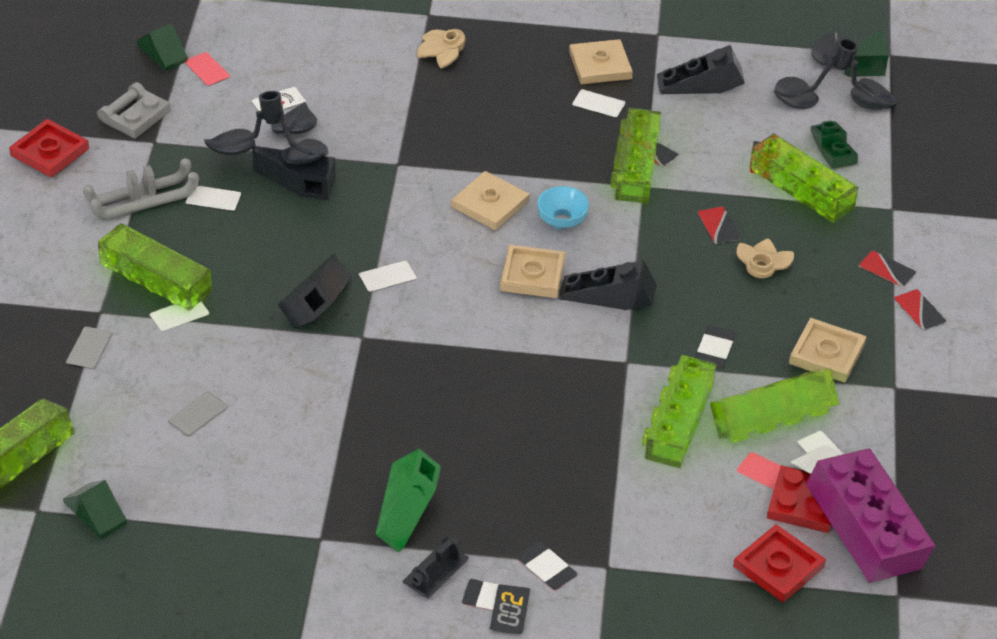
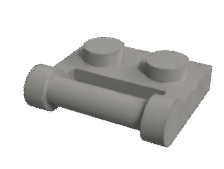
(139, 116)

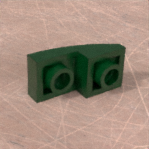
(833, 144)

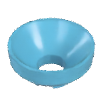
(563, 201)

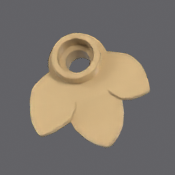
(442, 45)
(763, 258)

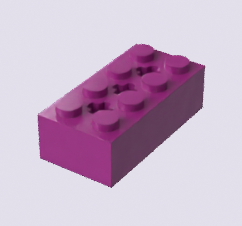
(870, 515)

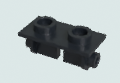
(437, 567)

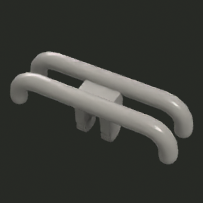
(143, 194)

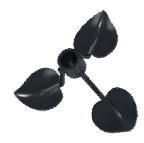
(836, 53)
(295, 121)

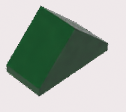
(164, 47)
(871, 57)
(97, 508)

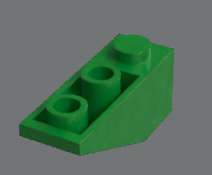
(406, 497)

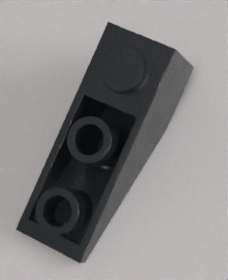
(703, 75)
(306, 180)
(616, 286)
(315, 292)

